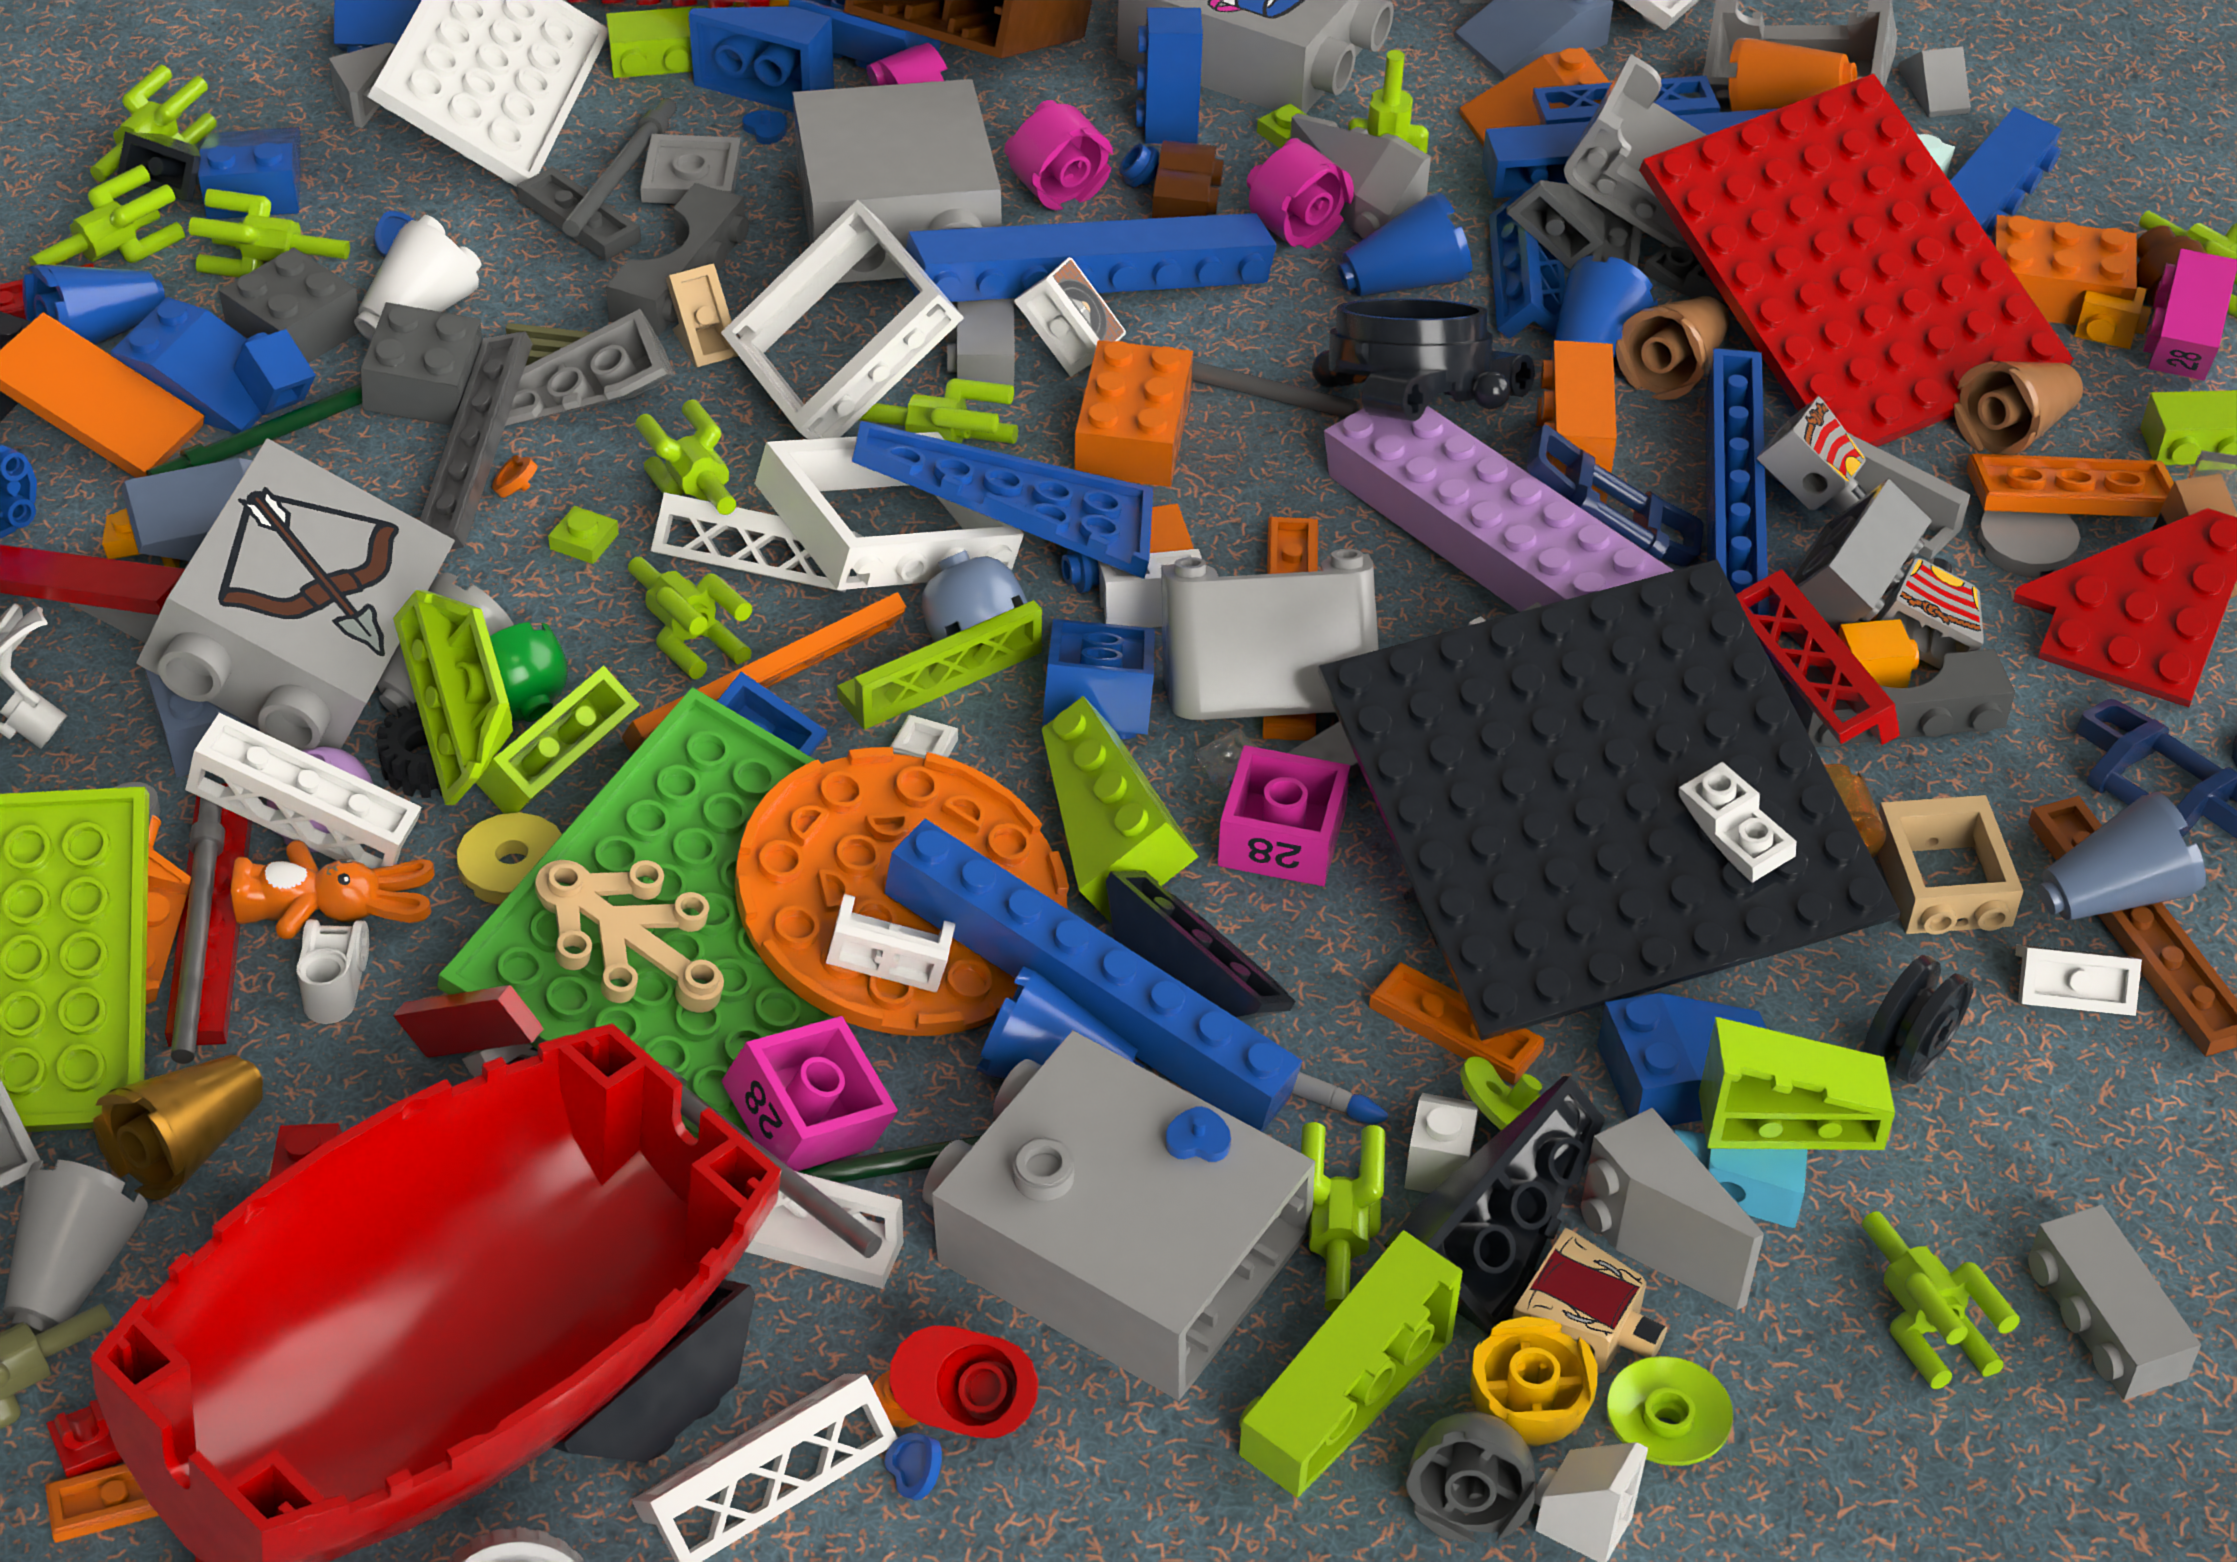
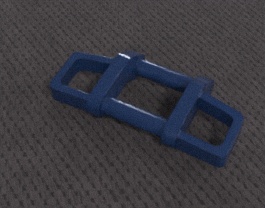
(1648, 507)
(2143, 739)

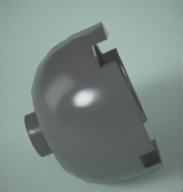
(1473, 1467)

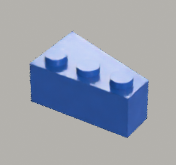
(1170, 75)

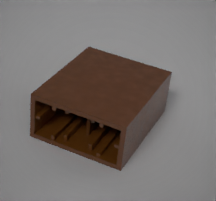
(983, 26)

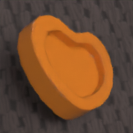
(514, 475)

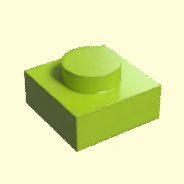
(1277, 124)
(583, 534)

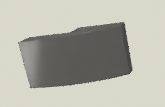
(1680, 272)

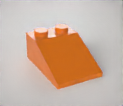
(1511, 99)

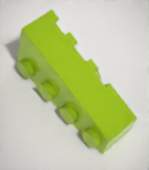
(1108, 806)
(1353, 1365)

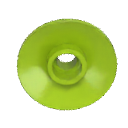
(1675, 1391)

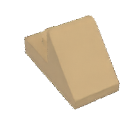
(701, 315)

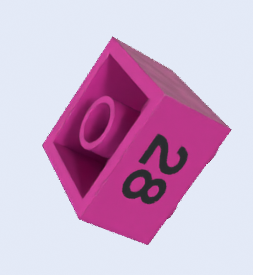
(2190, 313)
(1283, 815)
(809, 1094)

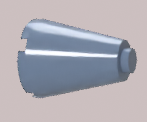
(2126, 864)

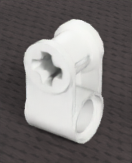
(331, 969)

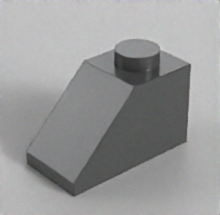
(1560, 220)

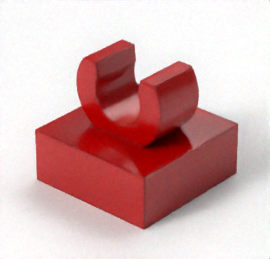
(83, 1441)

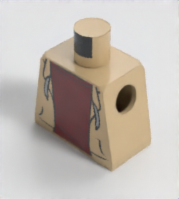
(1592, 1299)

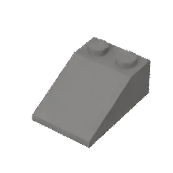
(1669, 1210)

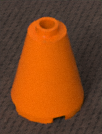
(1782, 74)

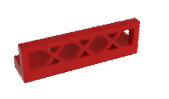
(1826, 651)

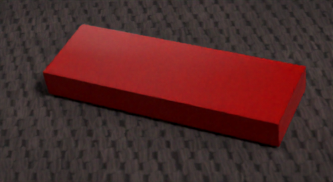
(469, 1021)

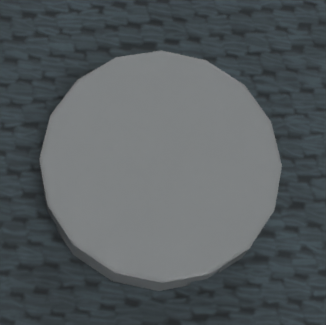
(2029, 541)

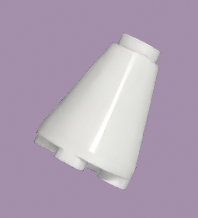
(420, 272)

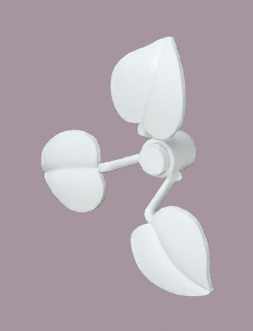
(26, 710)

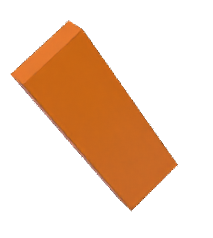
(1443, 1018)

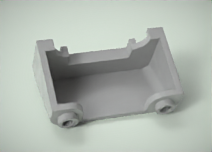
(1865, 40)
(1616, 142)
(1260, 638)

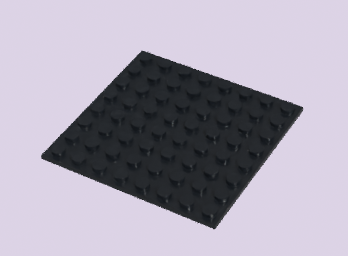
(1544, 809)

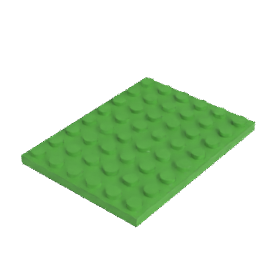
(686, 809)

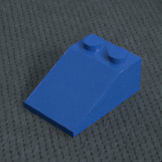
(761, 52)
(254, 164)
(194, 360)
(1107, 667)
(1659, 1051)

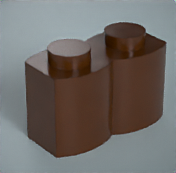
(1187, 180)

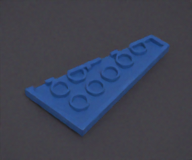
(1060, 504)

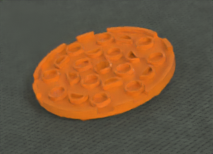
(833, 835)

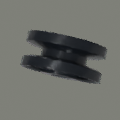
(1918, 1018)

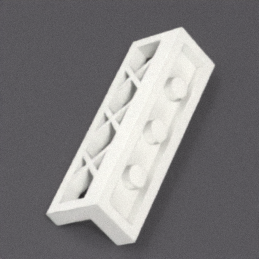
(745, 521)
(303, 791)
(801, 1240)
(755, 1448)

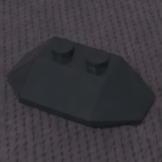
(1189, 947)
(673, 1387)

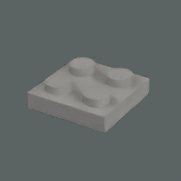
(682, 160)

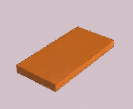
(95, 397)
(2069, 484)

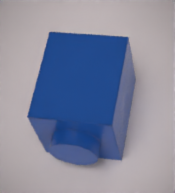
(273, 371)

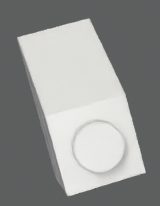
(1439, 1140)
(1591, 1497)

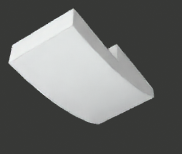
(1732, 820)

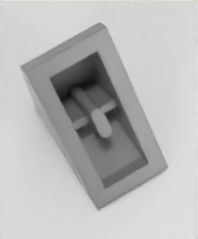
(353, 78)
(1938, 81)

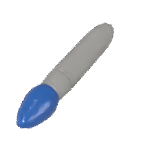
(1326, 1094)

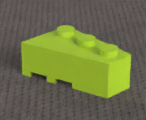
(1791, 1092)

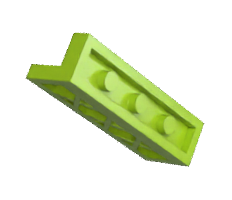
(943, 666)

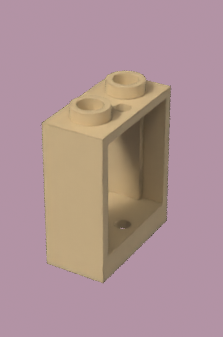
(1948, 825)

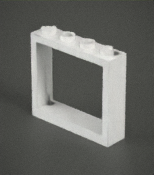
(876, 365)
(792, 480)

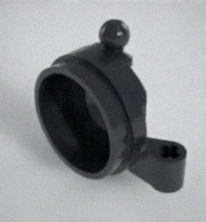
(1414, 352)

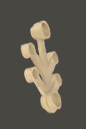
(627, 926)

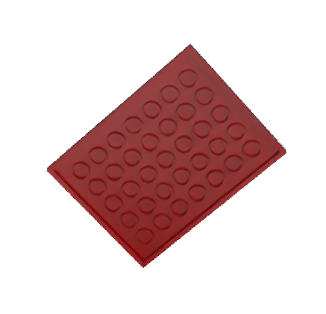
(1850, 259)

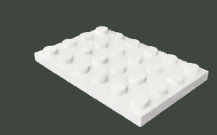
(491, 77)

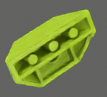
(454, 687)

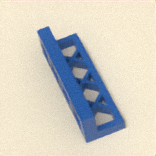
(1583, 107)
(1525, 276)

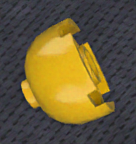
(1534, 1378)

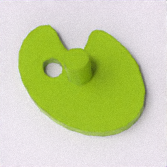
(1493, 1096)

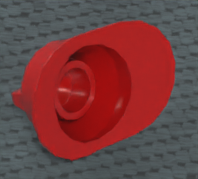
(964, 1381)

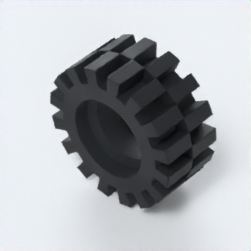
(398, 762)

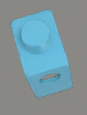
(1761, 1181)

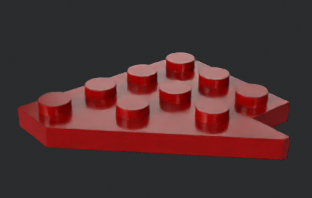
(2142, 607)

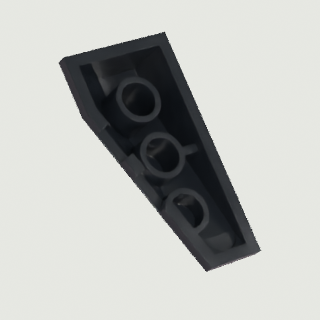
(1506, 1202)

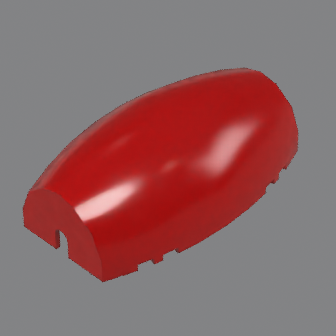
(427, 1302)

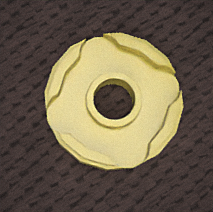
(495, 838)

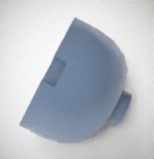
(968, 594)

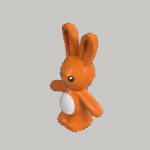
(339, 890)

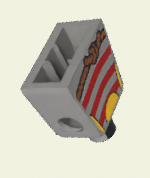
(1815, 458)
(1936, 610)

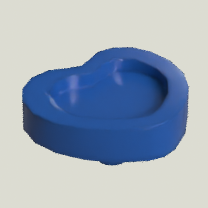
(766, 125)
(387, 230)
(1198, 1134)
(915, 1463)

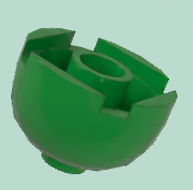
(530, 668)

